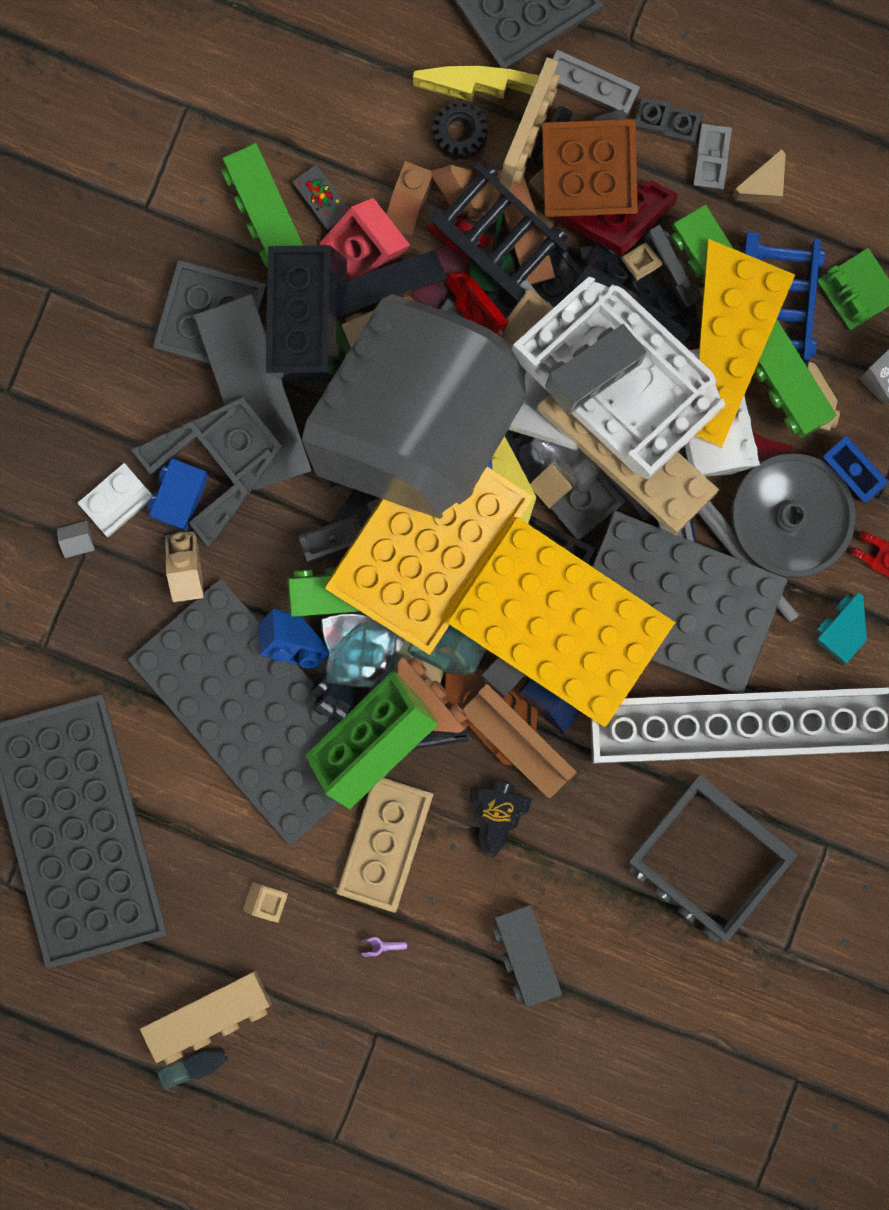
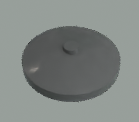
(793, 515)

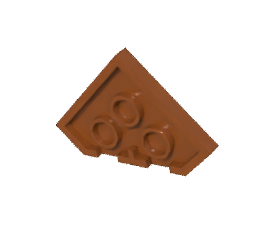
(464, 688)

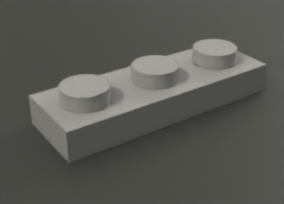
(595, 83)

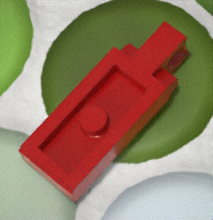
(475, 304)

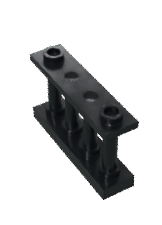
(468, 241)

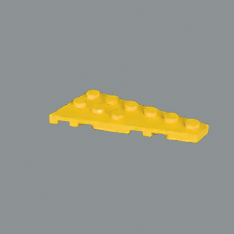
(736, 321)

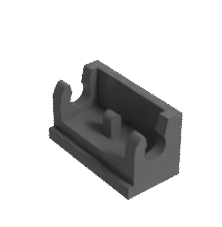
(329, 539)

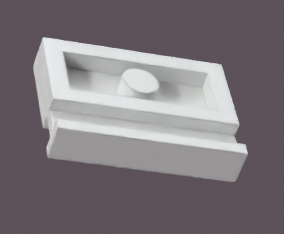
(115, 500)

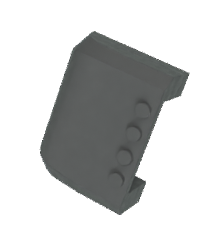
(416, 407)

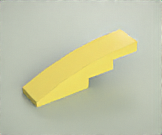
(465, 80)

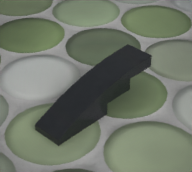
(395, 279)

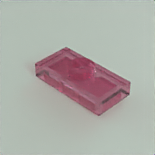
(451, 263)

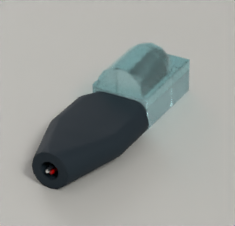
(193, 1067)

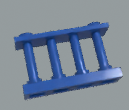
(815, 258)

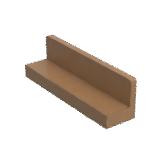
(518, 741)

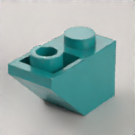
(846, 631)

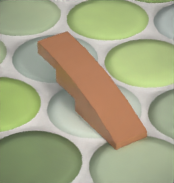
(531, 240)

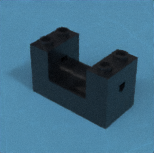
(303, 312)

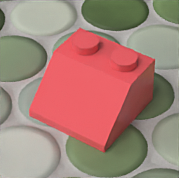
(366, 239)

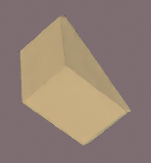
(765, 184)

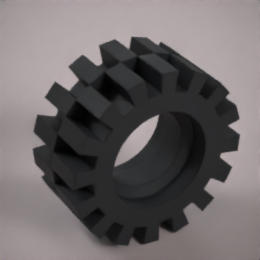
(460, 112)

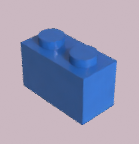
(856, 469)
(178, 494)

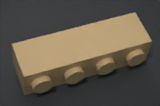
(205, 1017)

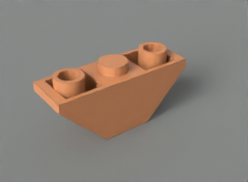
(433, 695)

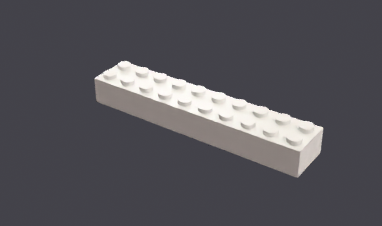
(744, 726)

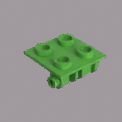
(857, 288)

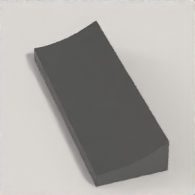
(238, 360)

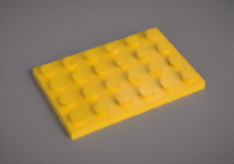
(417, 567)
(561, 622)

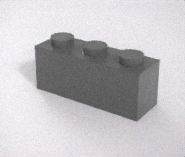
(594, 368)
(526, 956)

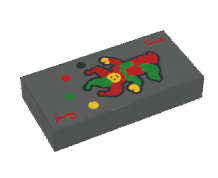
(321, 197)

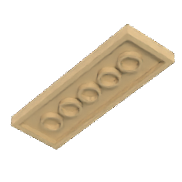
(669, 495)

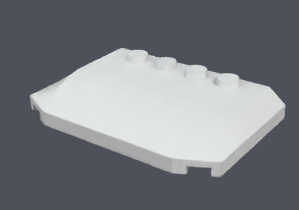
(648, 410)

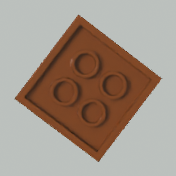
(590, 168)

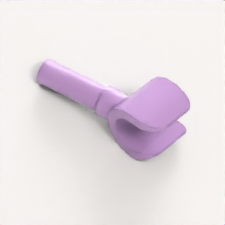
(379, 946)

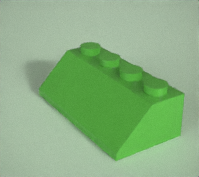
(370, 740)

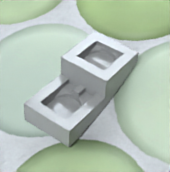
(712, 156)

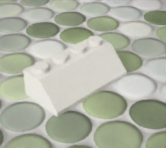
(736, 453)

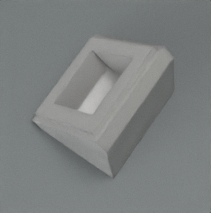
(75, 539)

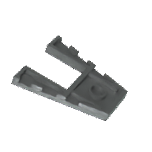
(239, 444)

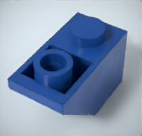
(290, 640)

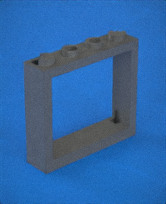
(746, 822)

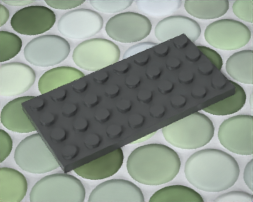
(242, 707)
(77, 833)

